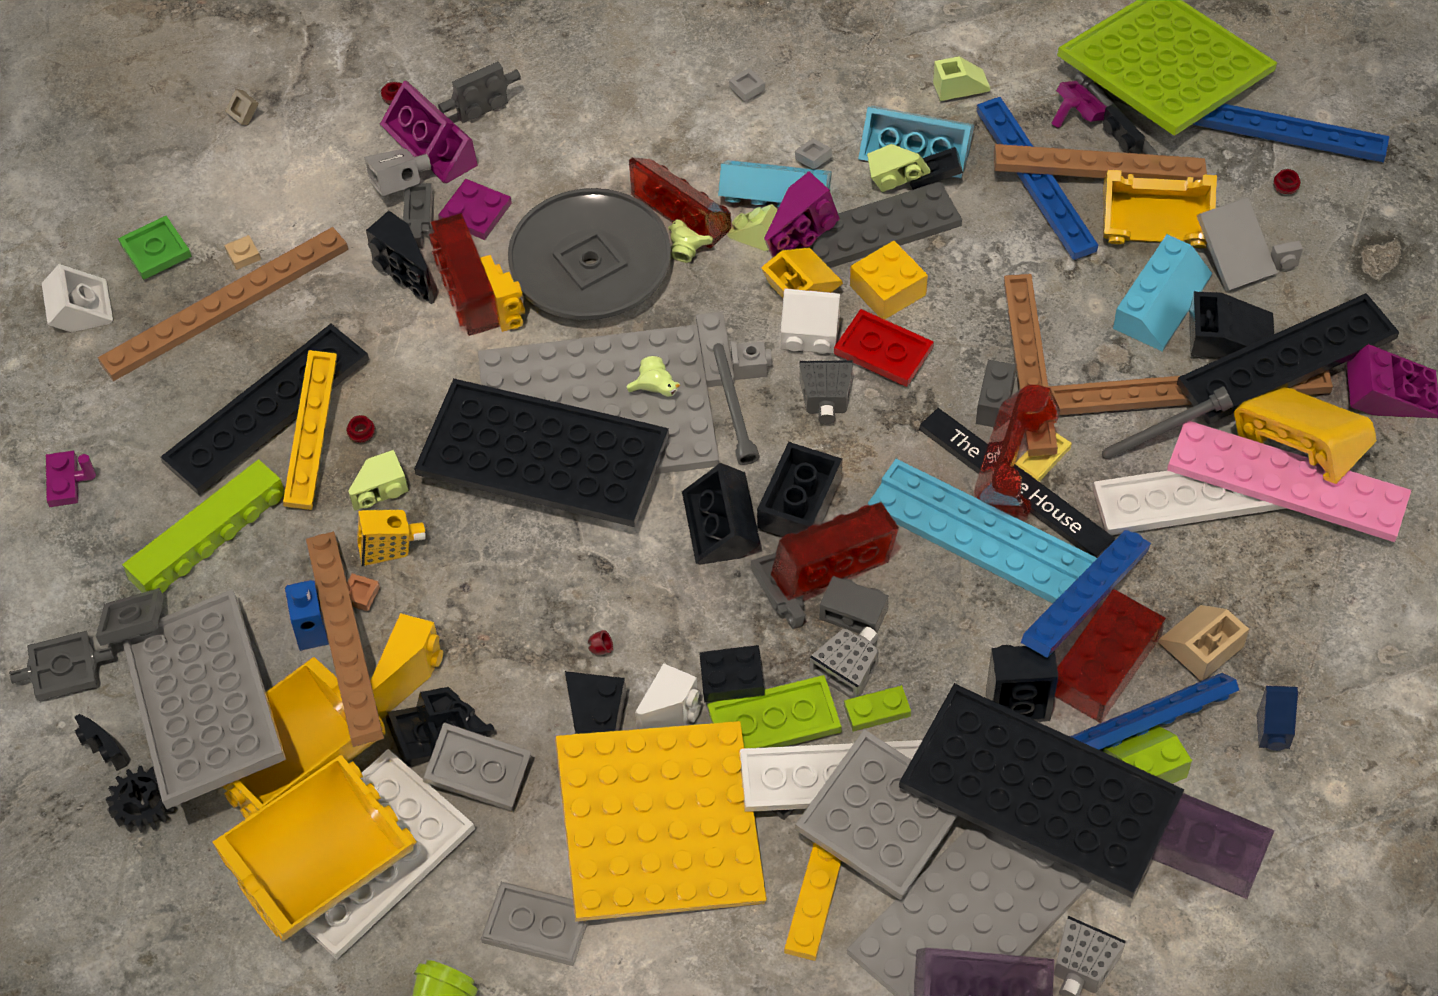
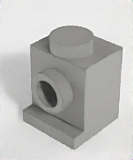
(750, 360)

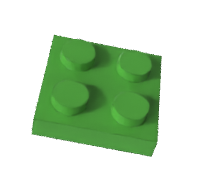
(154, 247)

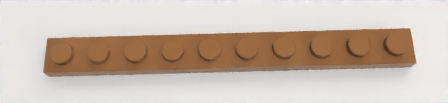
(222, 304)
(1146, 394)
(344, 640)

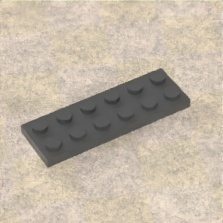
(896, 218)

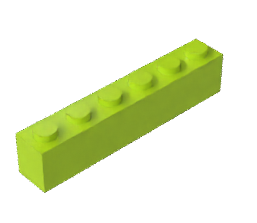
(204, 528)

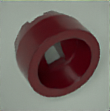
(600, 643)

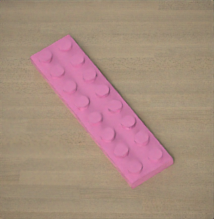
(1288, 481)

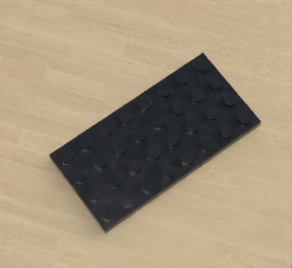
(543, 452)
(1042, 789)

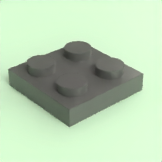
(130, 617)

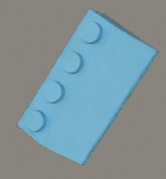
(915, 133)
(761, 181)
(1162, 293)

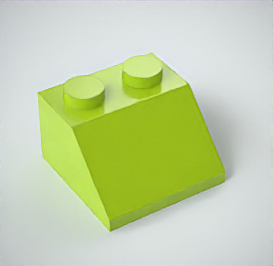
(1156, 753)

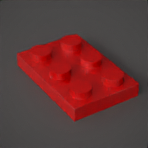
(883, 347)

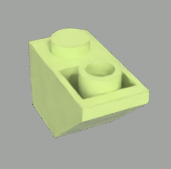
(958, 78)
(895, 166)
(753, 226)
(378, 481)

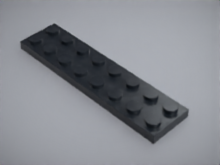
(1291, 355)
(256, 413)

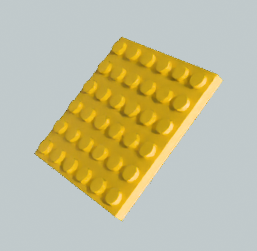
(658, 821)

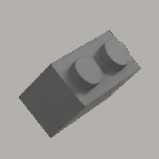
(995, 389)
(853, 605)

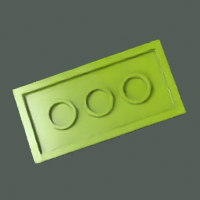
(782, 715)

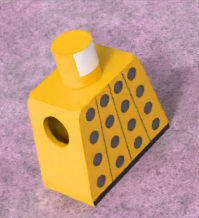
(385, 535)

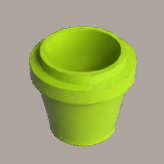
(441, 980)

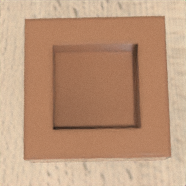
(362, 591)

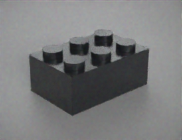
(799, 490)
(1023, 681)

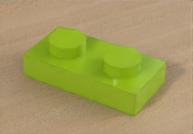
(877, 708)

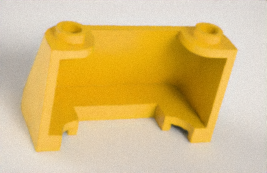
(1155, 207)
(1324, 431)

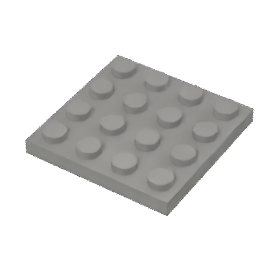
(871, 820)

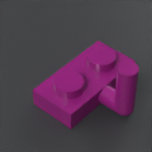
(1078, 97)
(63, 477)

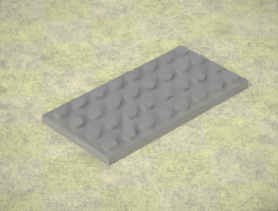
(202, 700)
(972, 898)

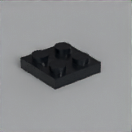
(731, 673)

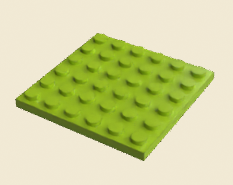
(1167, 61)

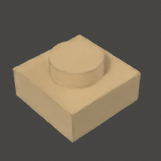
(242, 252)

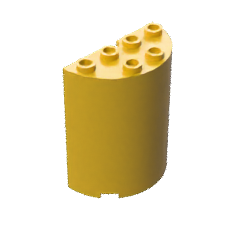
(311, 732)
(313, 847)

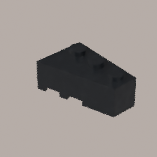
(596, 702)

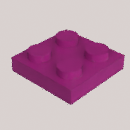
(479, 205)

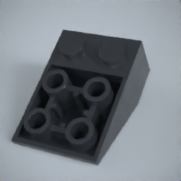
(398, 255)
(1225, 324)

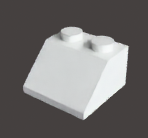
(76, 300)
(810, 321)
(669, 700)

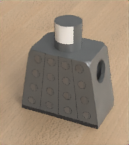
(826, 387)

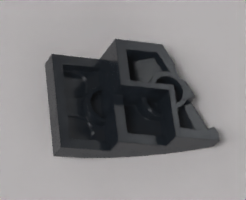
(418, 728)

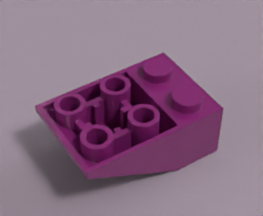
(802, 216)
(1391, 385)

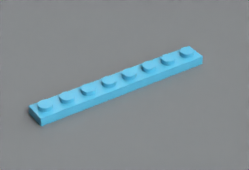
(987, 519)
(973, 544)

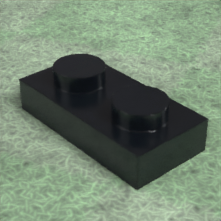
(1123, 130)
(941, 165)

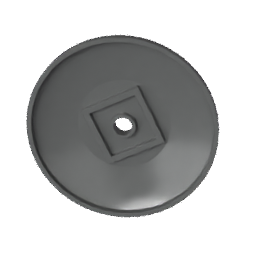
(596, 224)

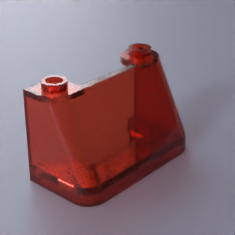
(998, 480)

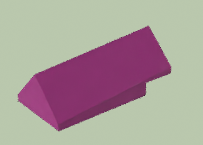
(426, 130)

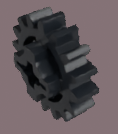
(126, 805)

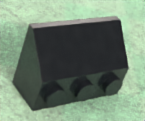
(720, 516)

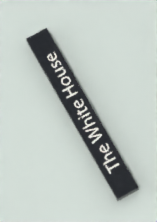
(1045, 504)

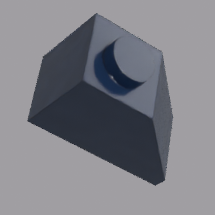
(1277, 717)

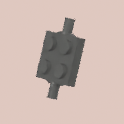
(479, 92)
(61, 665)

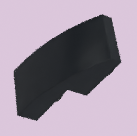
(99, 740)

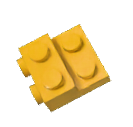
(506, 294)

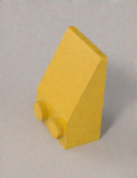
(405, 662)

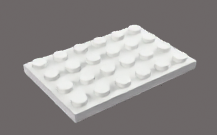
(437, 830)

